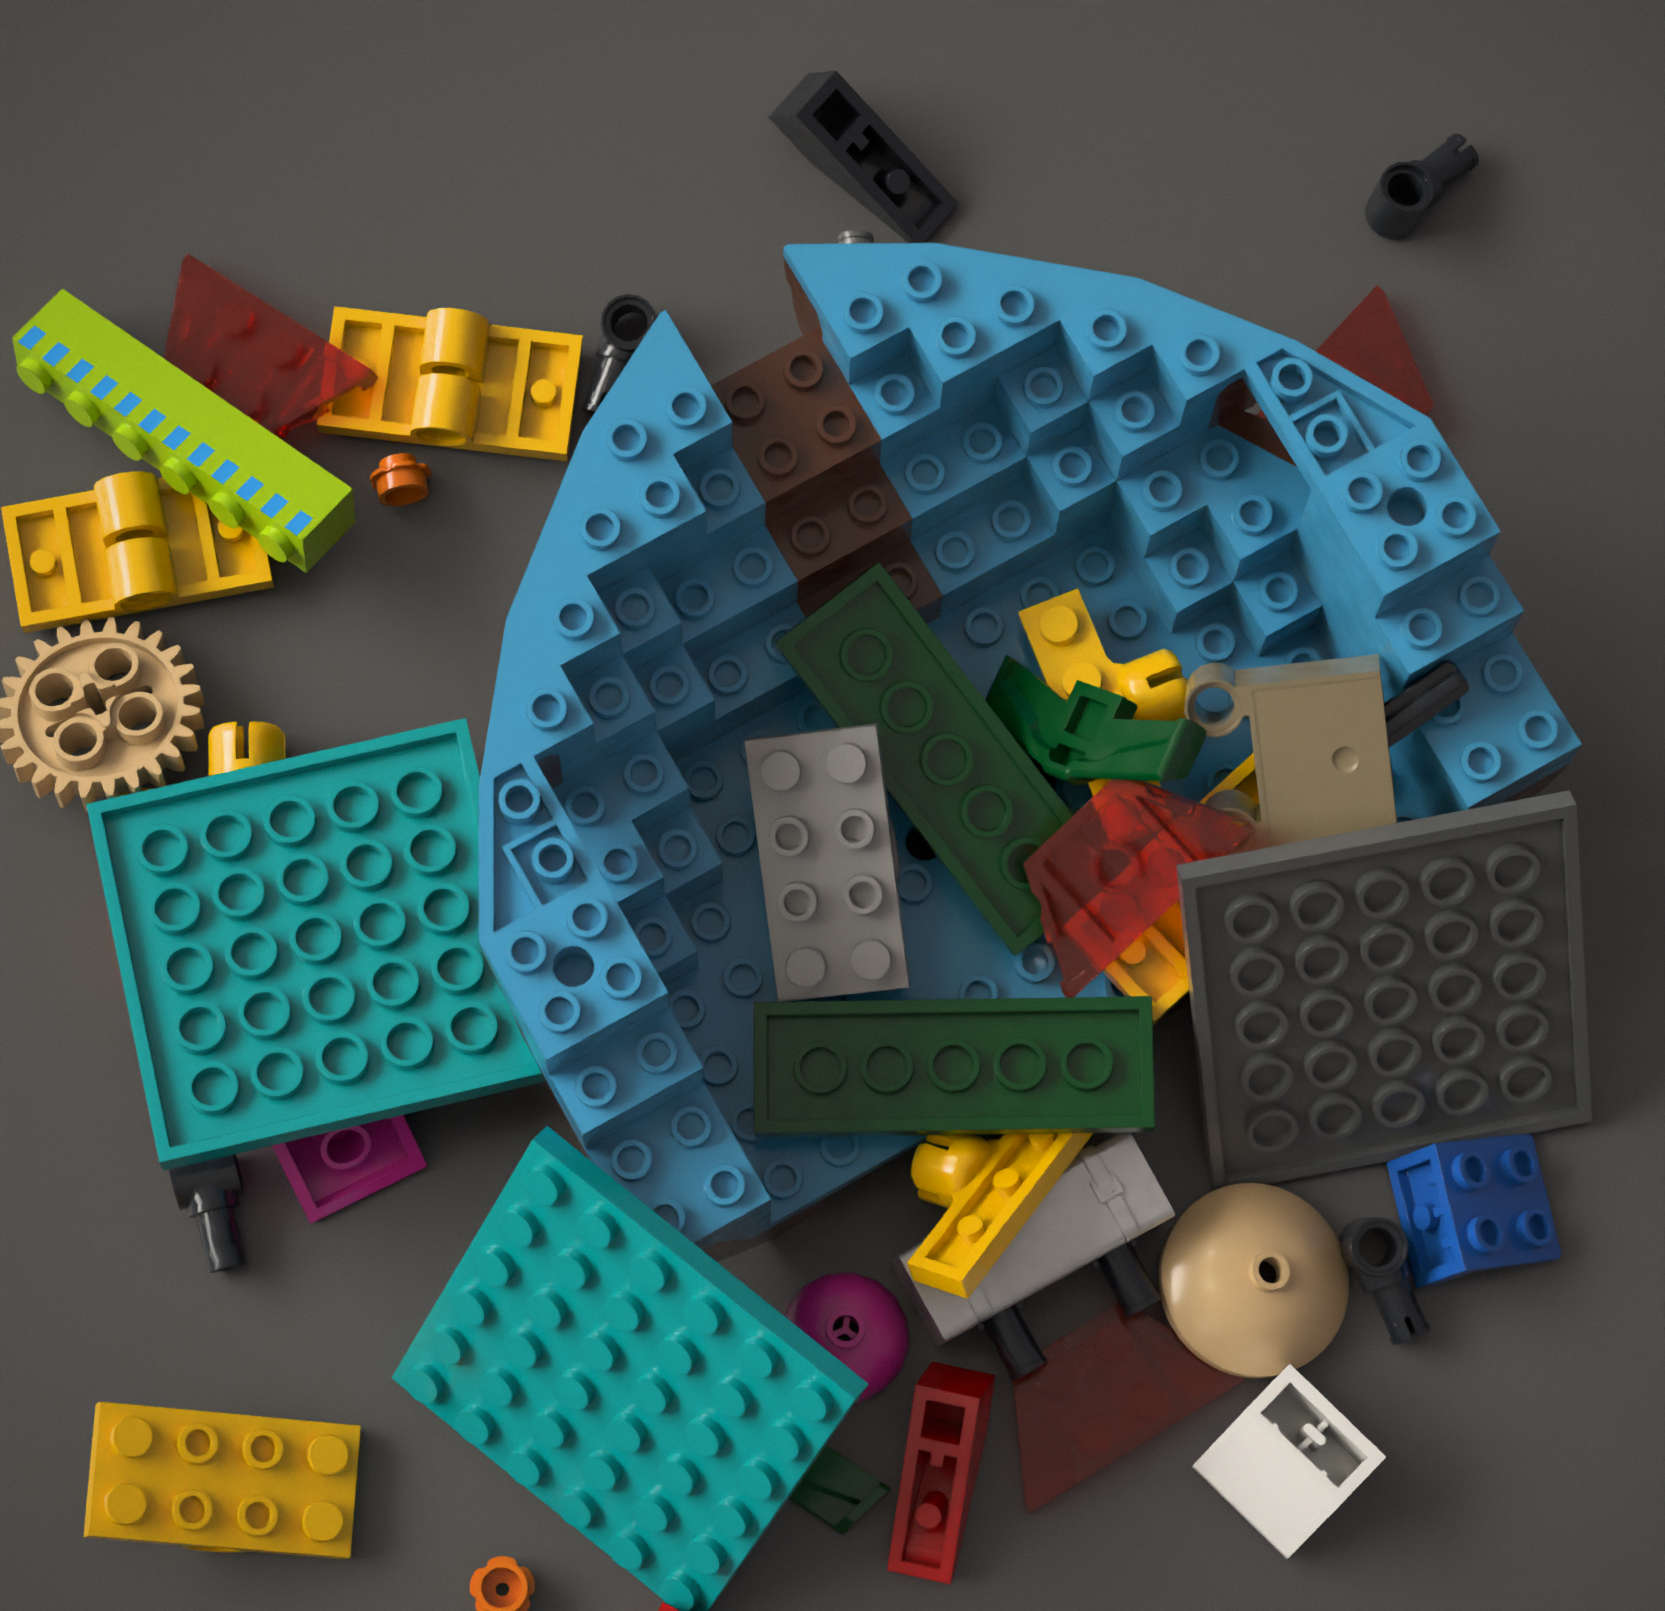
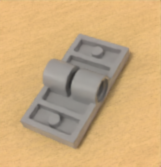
(828, 862)

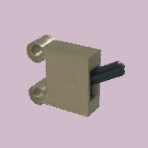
(1318, 741)

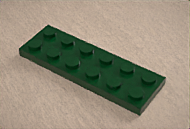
(940, 741)
(953, 1067)

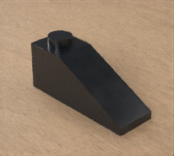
(862, 155)

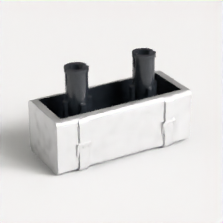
(1084, 1219)

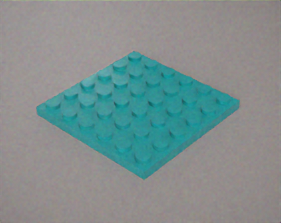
(307, 944)
(626, 1376)

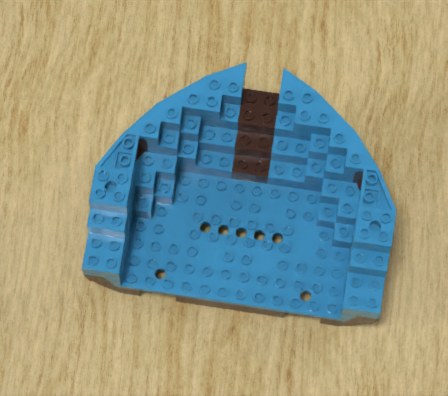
(991, 448)

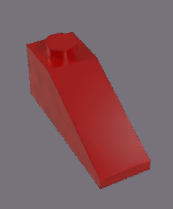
(940, 1470)

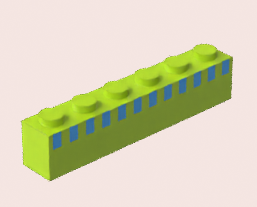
(183, 431)

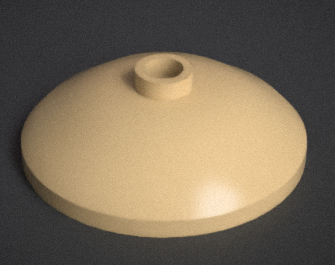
(1222, 1302)

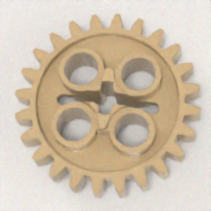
(79, 671)

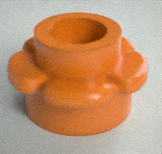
(400, 480)
(498, 1571)

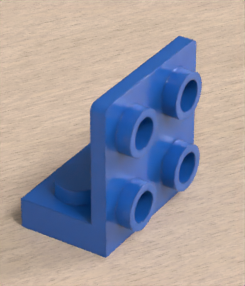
(1473, 1207)

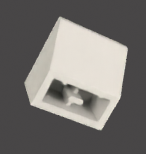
(1288, 1461)

